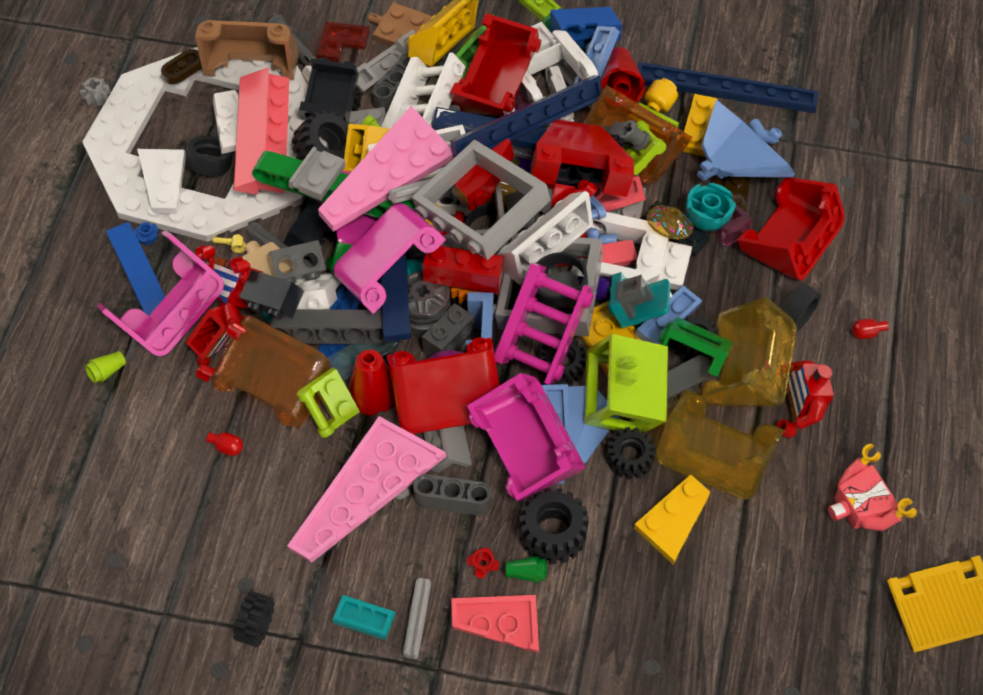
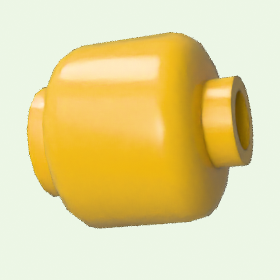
(661, 95)

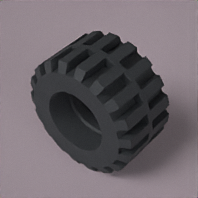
(324, 125)
(556, 506)

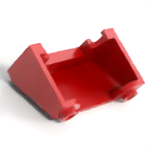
(497, 67)
(798, 229)
(438, 390)

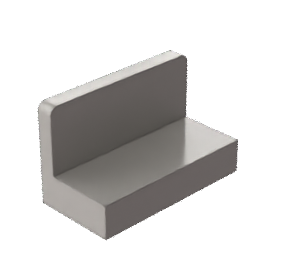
(454, 443)

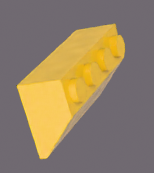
(443, 31)

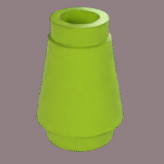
(103, 367)

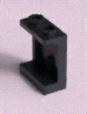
(330, 88)

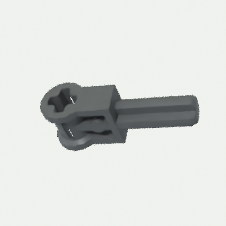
(628, 134)

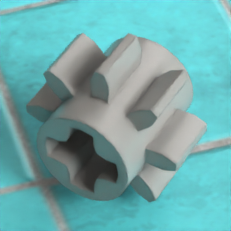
(95, 91)

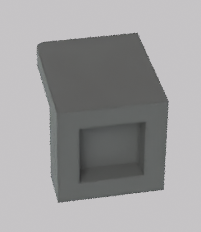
(632, 293)

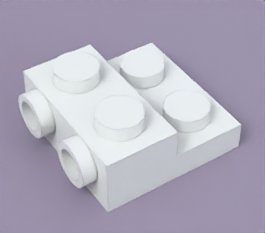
(319, 292)

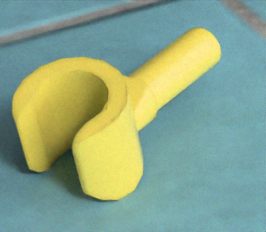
(236, 242)

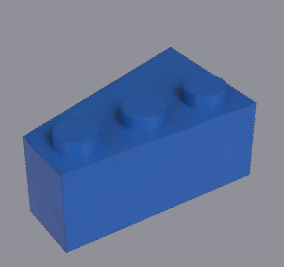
(582, 22)

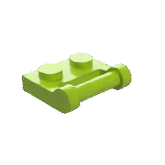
(644, 156)
(335, 399)

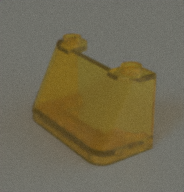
(759, 358)
(714, 450)

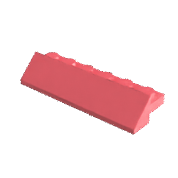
(260, 126)

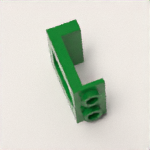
(698, 339)

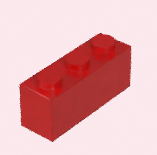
(463, 269)

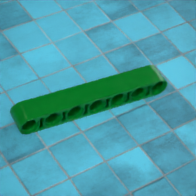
(277, 170)

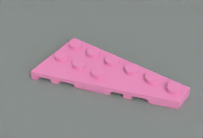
(400, 158)
(373, 475)

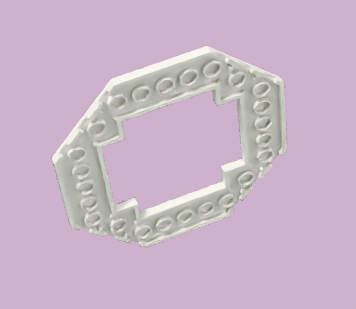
(121, 173)

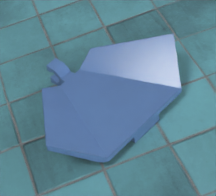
(737, 150)
(570, 407)

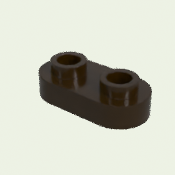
(181, 67)

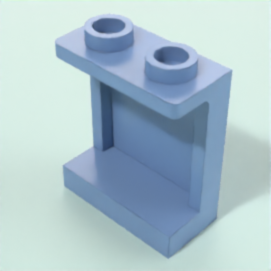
(481, 307)

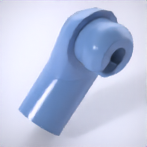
(768, 136)
(606, 238)

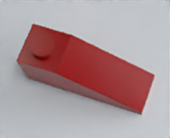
(478, 183)

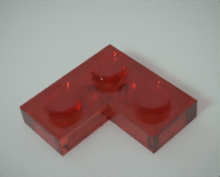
(341, 35)

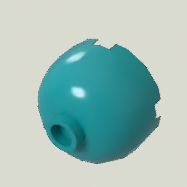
(709, 206)

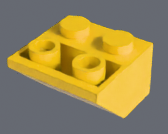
(357, 143)

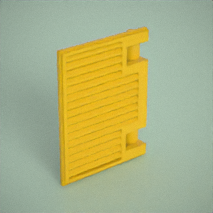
(943, 605)

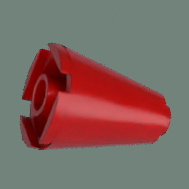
(623, 75)
(371, 384)

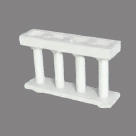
(413, 86)

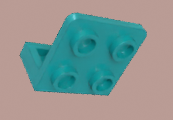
(652, 309)

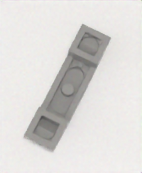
(375, 69)

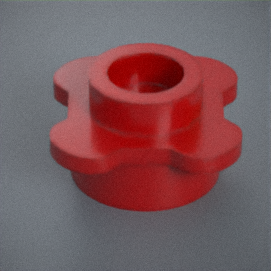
(482, 555)

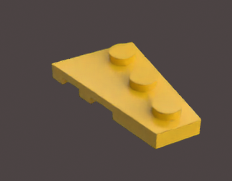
(698, 122)
(673, 517)

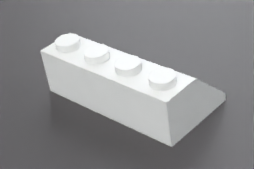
(548, 235)

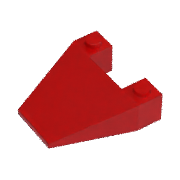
(583, 146)

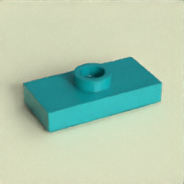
(364, 617)

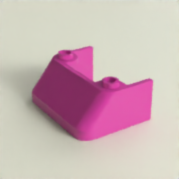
(178, 309)

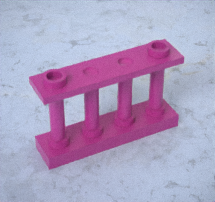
(518, 327)

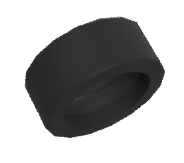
(204, 164)
(801, 304)

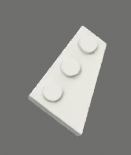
(226, 113)
(163, 177)

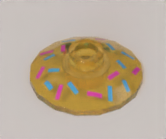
(670, 222)

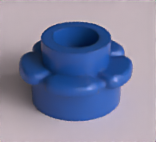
(146, 237)

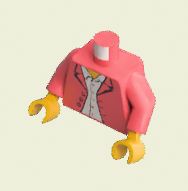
(866, 498)

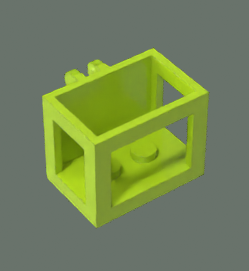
(634, 384)

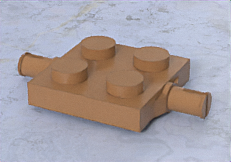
(397, 23)

